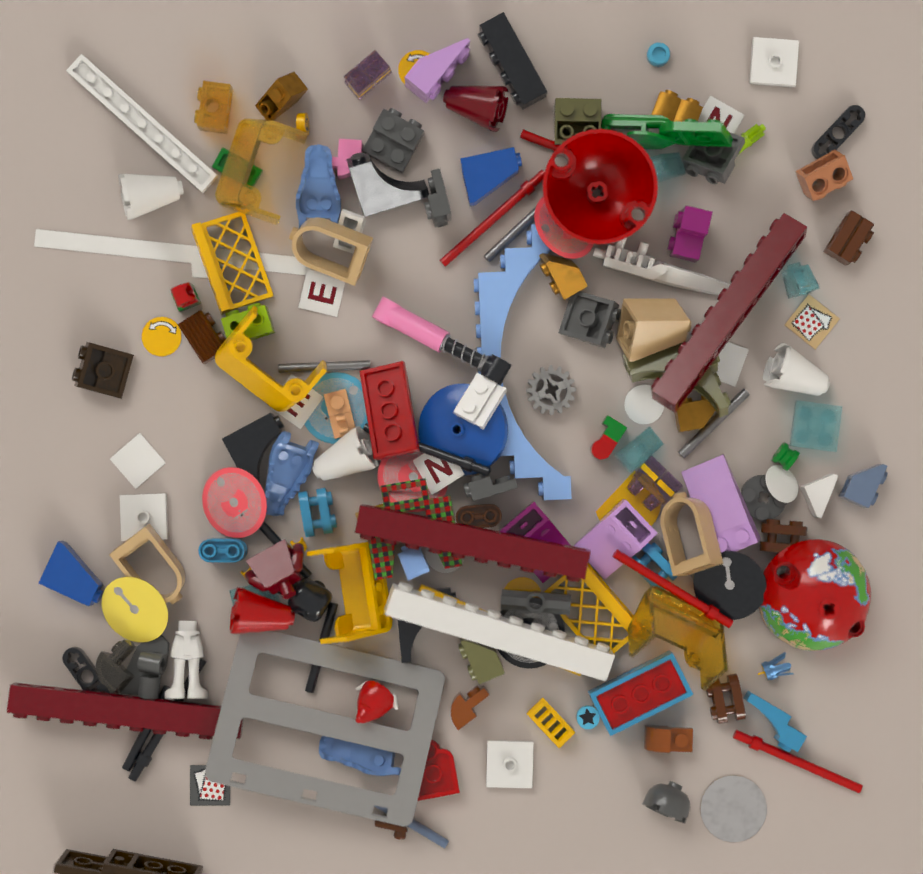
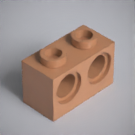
(823, 171)

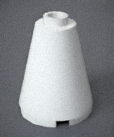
(147, 193)
(794, 373)
(346, 456)

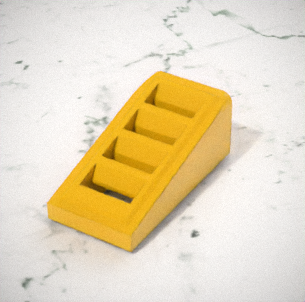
(545, 728)

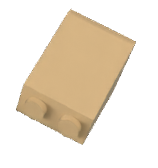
(650, 326)

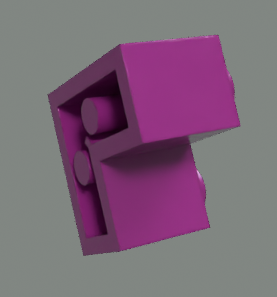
(691, 228)

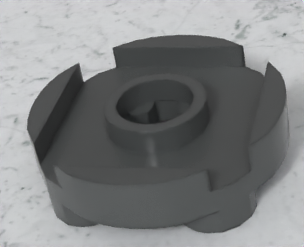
(757, 509)

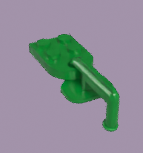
(670, 132)

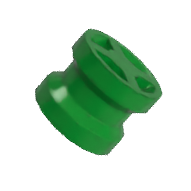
(785, 456)

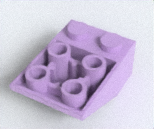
(432, 70)
(619, 529)

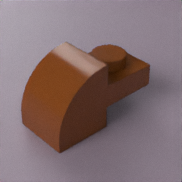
(462, 708)
(668, 739)

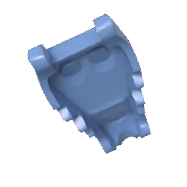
(318, 187)
(287, 470)
(361, 757)

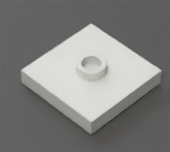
(774, 62)
(140, 510)
(509, 764)

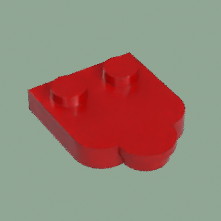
(439, 774)

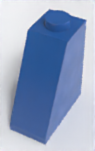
(488, 172)
(71, 576)

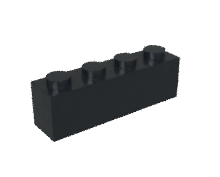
(512, 60)

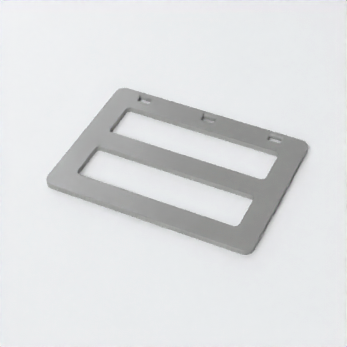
(330, 795)

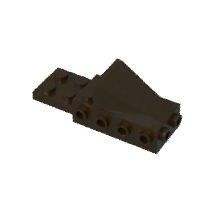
(120, 863)

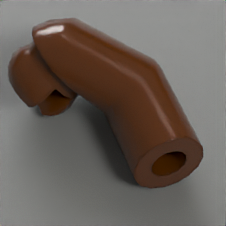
(400, 831)

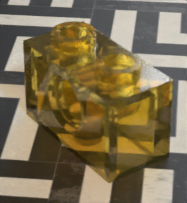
(218, 120)

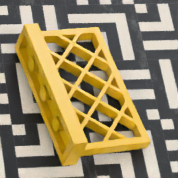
(213, 269)
(607, 597)

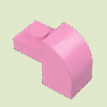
(346, 149)

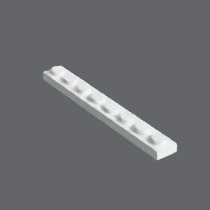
(142, 123)

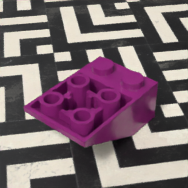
(534, 524)

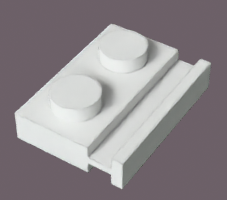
(480, 401)

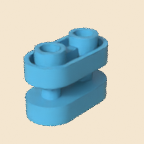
(327, 521)
(223, 550)
(653, 553)

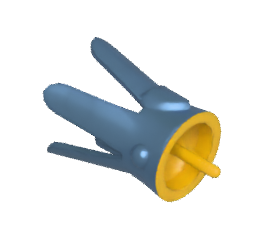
(771, 671)

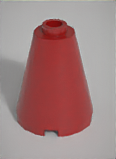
(258, 613)

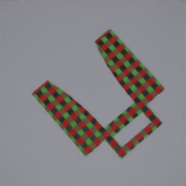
(439, 508)

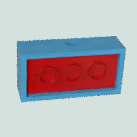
(640, 692)

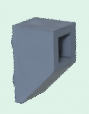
(862, 486)

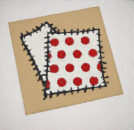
(812, 321)

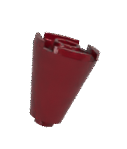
(478, 104)

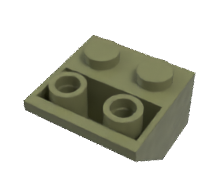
(575, 116)
(483, 661)

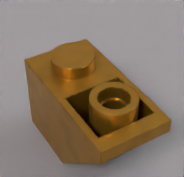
(281, 96)
(564, 275)
(693, 414)

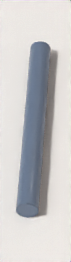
(423, 830)

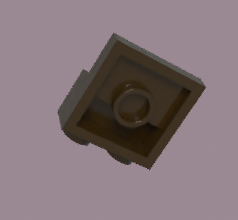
(102, 369)

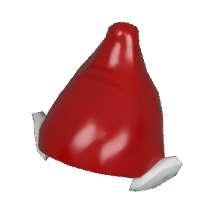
(374, 701)

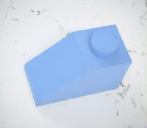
(413, 562)

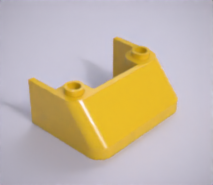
(233, 360)
(362, 594)

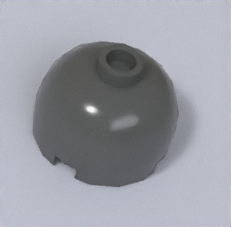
(668, 801)

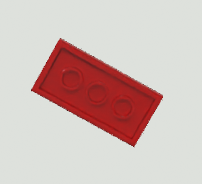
(389, 410)

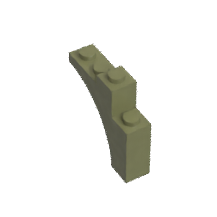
(654, 365)

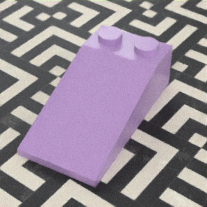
(719, 491)

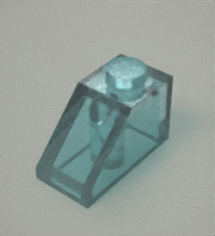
(668, 166)
(799, 280)
(638, 449)

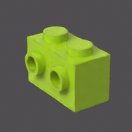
(260, 326)

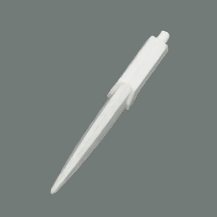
(645, 267)

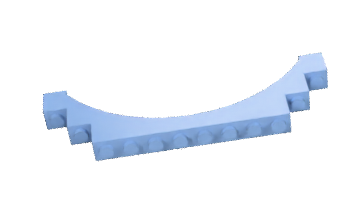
(495, 298)

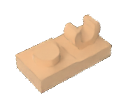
(339, 412)

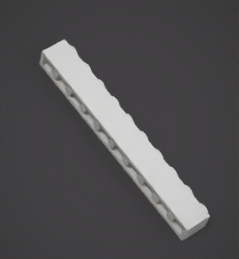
(498, 631)

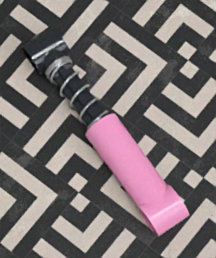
(438, 339)

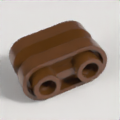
(479, 515)
(773, 527)
(719, 710)

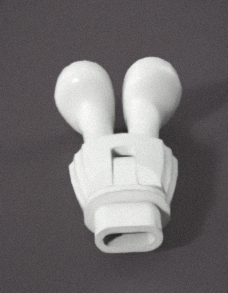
(185, 647)

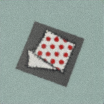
(206, 792)

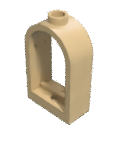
(304, 256)
(672, 539)
(136, 541)

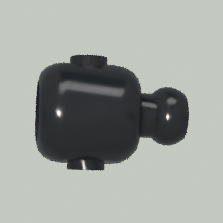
(310, 599)

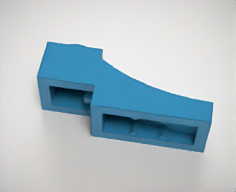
(788, 737)

